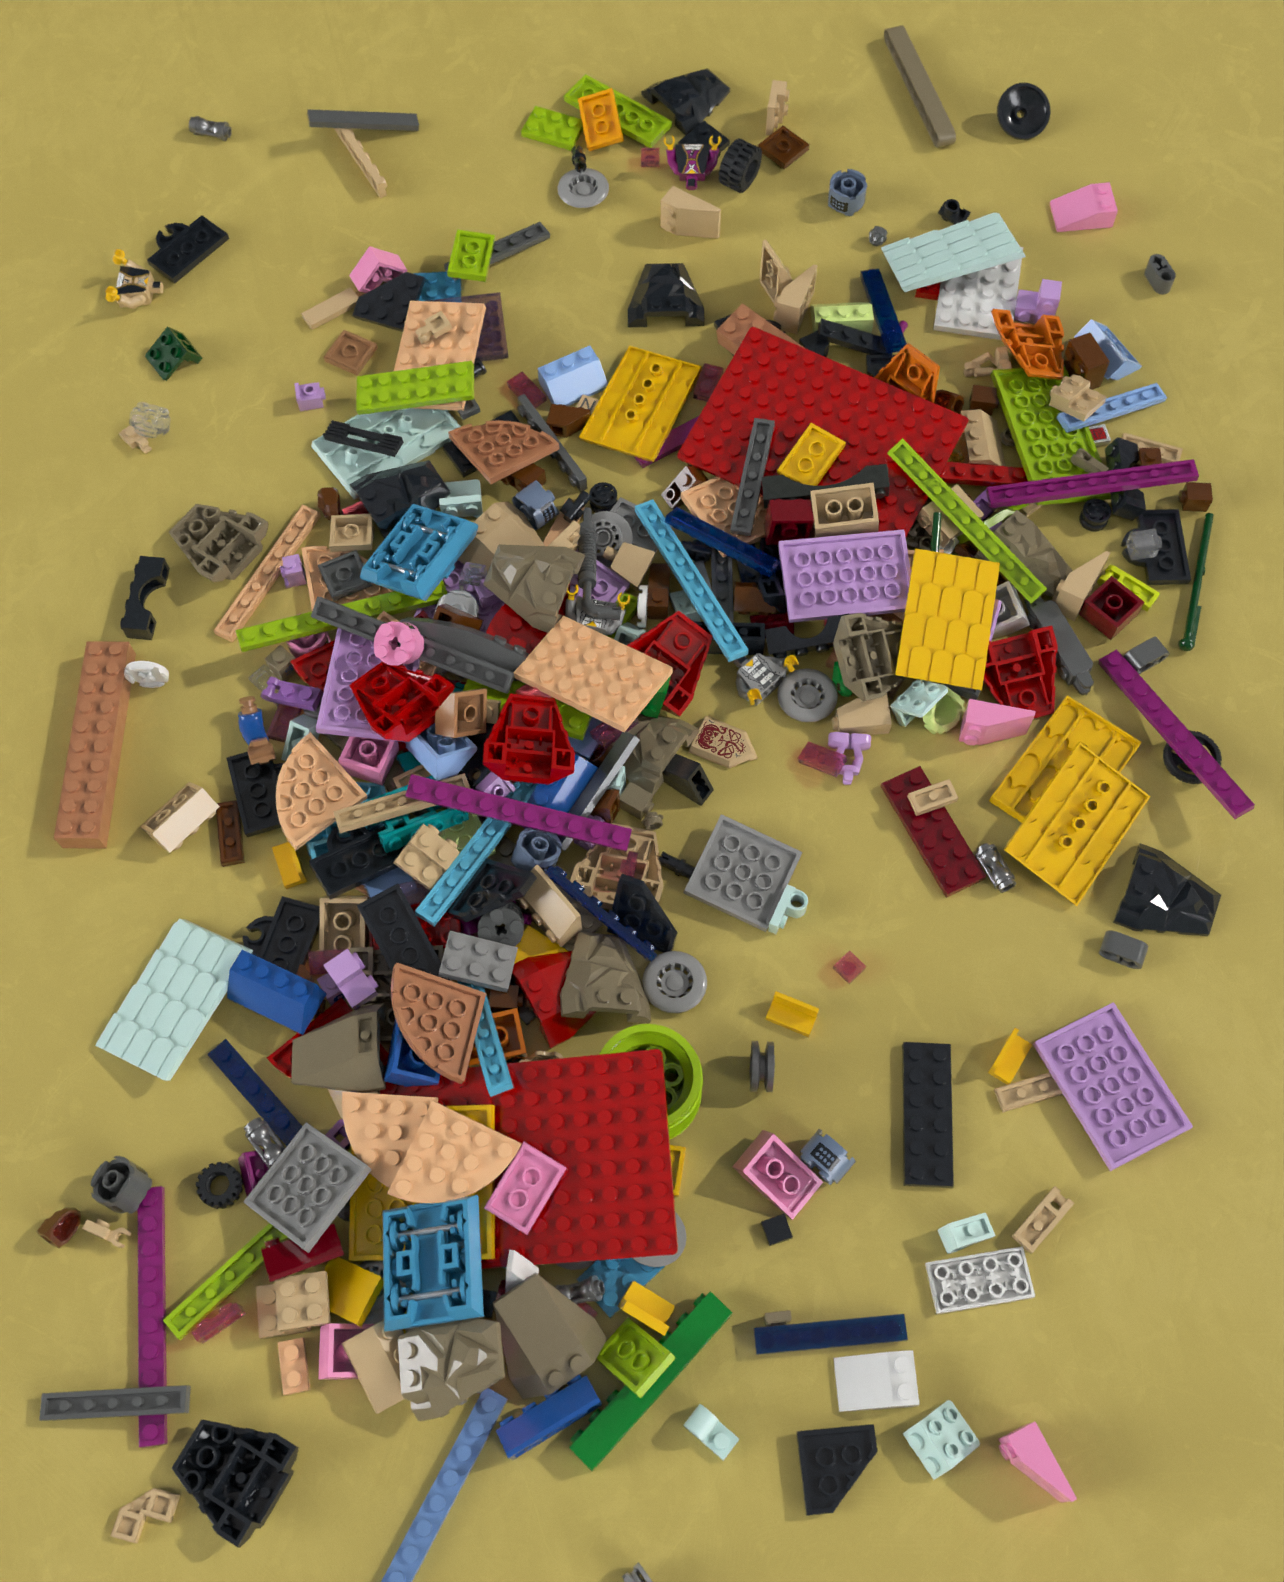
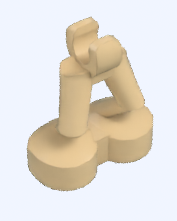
(1000, 360)

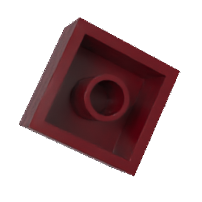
(788, 520)
(1111, 608)

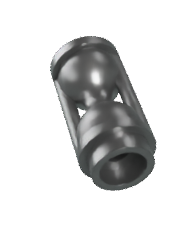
(201, 126)
(1001, 876)
(259, 1133)
(586, 1290)

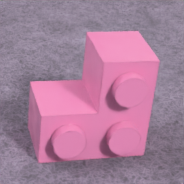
(375, 268)

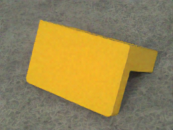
(289, 865)
(792, 1014)
(1010, 1058)
(647, 1307)

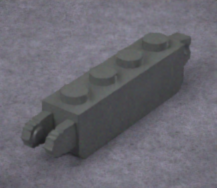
(1071, 657)

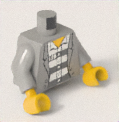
(604, 626)
(761, 675)

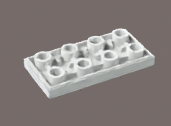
(979, 1280)

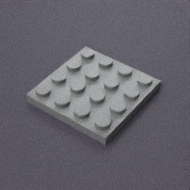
(743, 872)
(307, 1186)

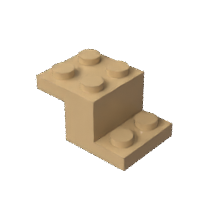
(293, 1305)

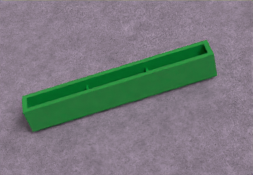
(625, 1406)

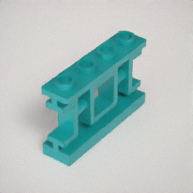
(398, 838)

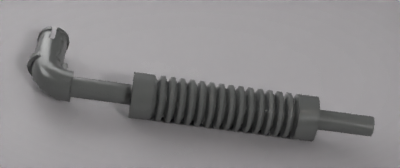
(587, 571)

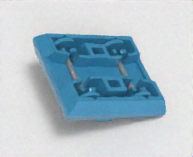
(419, 552)
(435, 1263)

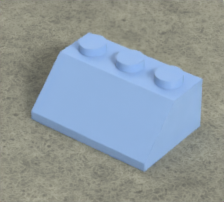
(1121, 360)
(572, 377)
(441, 754)

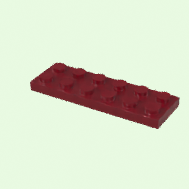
(934, 835)

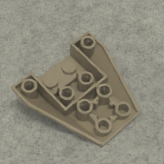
(342, 1053)

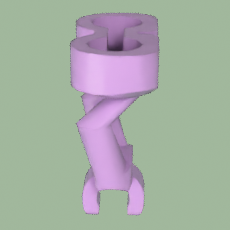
(855, 741)

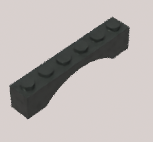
(783, 488)

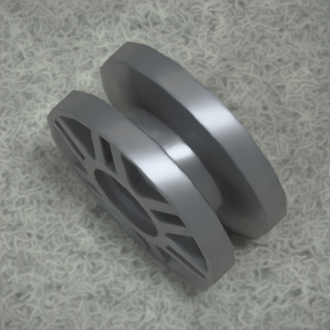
(762, 1066)

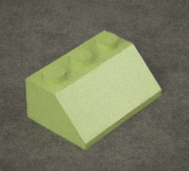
(854, 315)

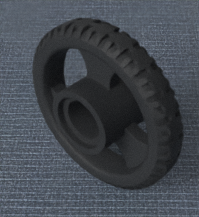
(1172, 760)

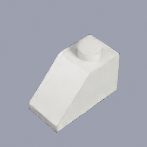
(518, 1269)

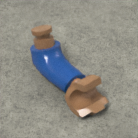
(254, 733)

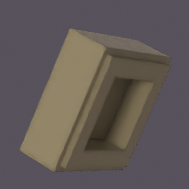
(777, 1318)

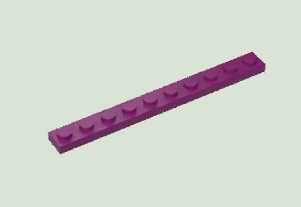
(1092, 483)
(1176, 735)
(518, 813)
(152, 1309)

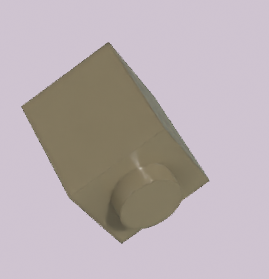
(280, 663)
(636, 801)

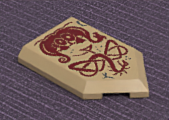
(722, 744)

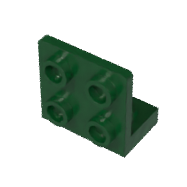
(170, 351)

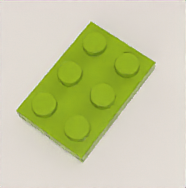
(552, 128)
(471, 255)
(634, 1357)

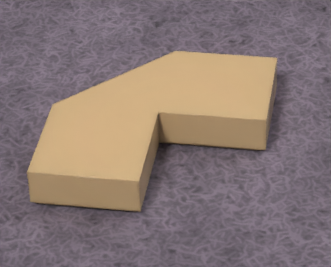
(131, 1517)

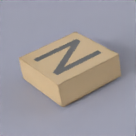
(587, 403)

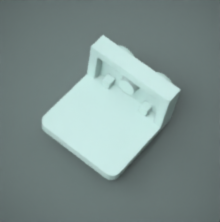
(463, 499)
(917, 700)
(942, 1439)

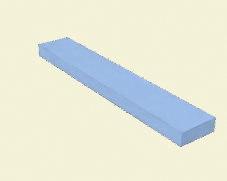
(1116, 406)

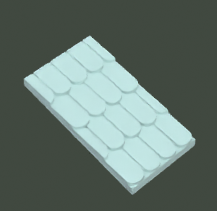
(952, 252)
(421, 432)
(172, 999)

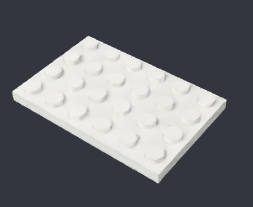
(967, 300)

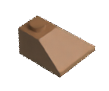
(462, 714)

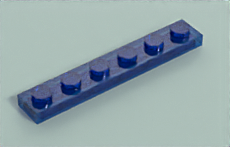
(883, 310)
(723, 542)
(609, 919)
(255, 1091)
(830, 1334)

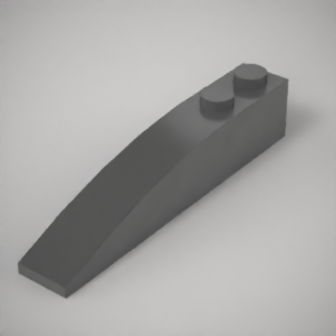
(471, 642)

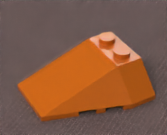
(1034, 347)
(912, 373)

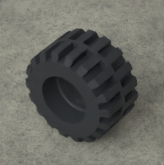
(740, 165)

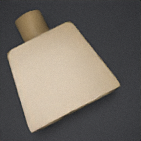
(630, 562)

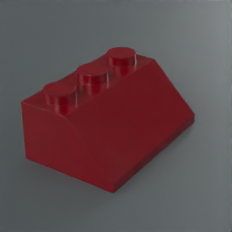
(287, 1257)

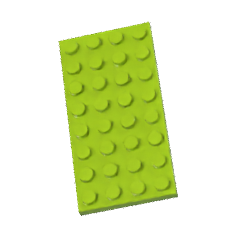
(1037, 434)

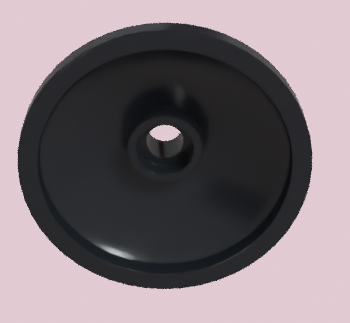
(1030, 103)

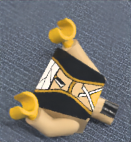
(134, 284)

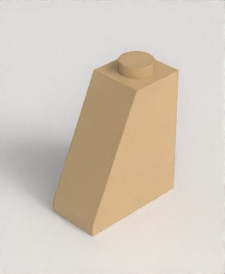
(863, 717)

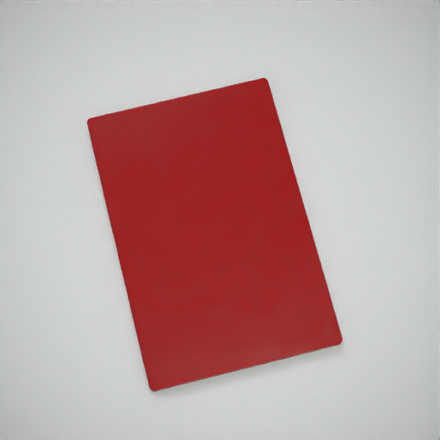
(799, 387)
(611, 1133)

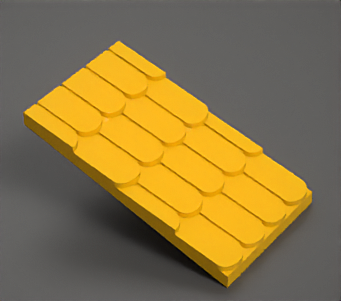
(641, 403)
(947, 619)
(1050, 749)
(1077, 823)

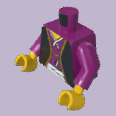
(692, 161)

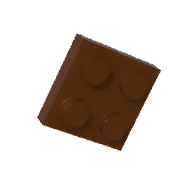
(783, 147)

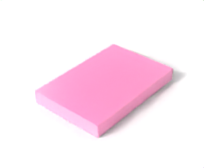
(525, 1188)

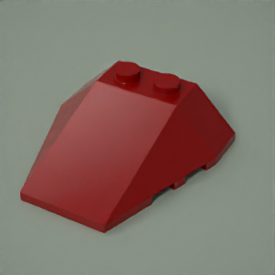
(682, 646)
(1023, 671)
(400, 700)
(529, 742)
(542, 982)

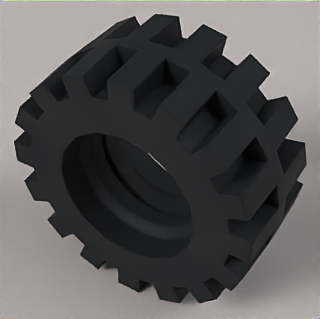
(228, 1196)

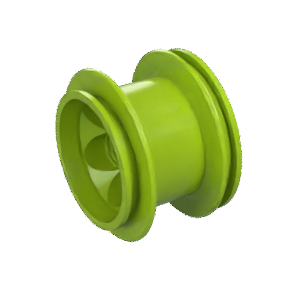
(677, 1059)

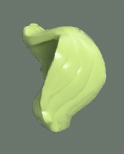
(944, 713)

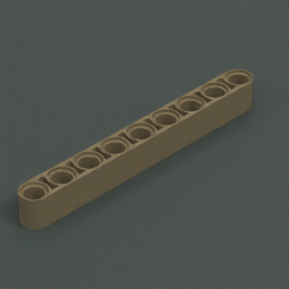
(919, 86)

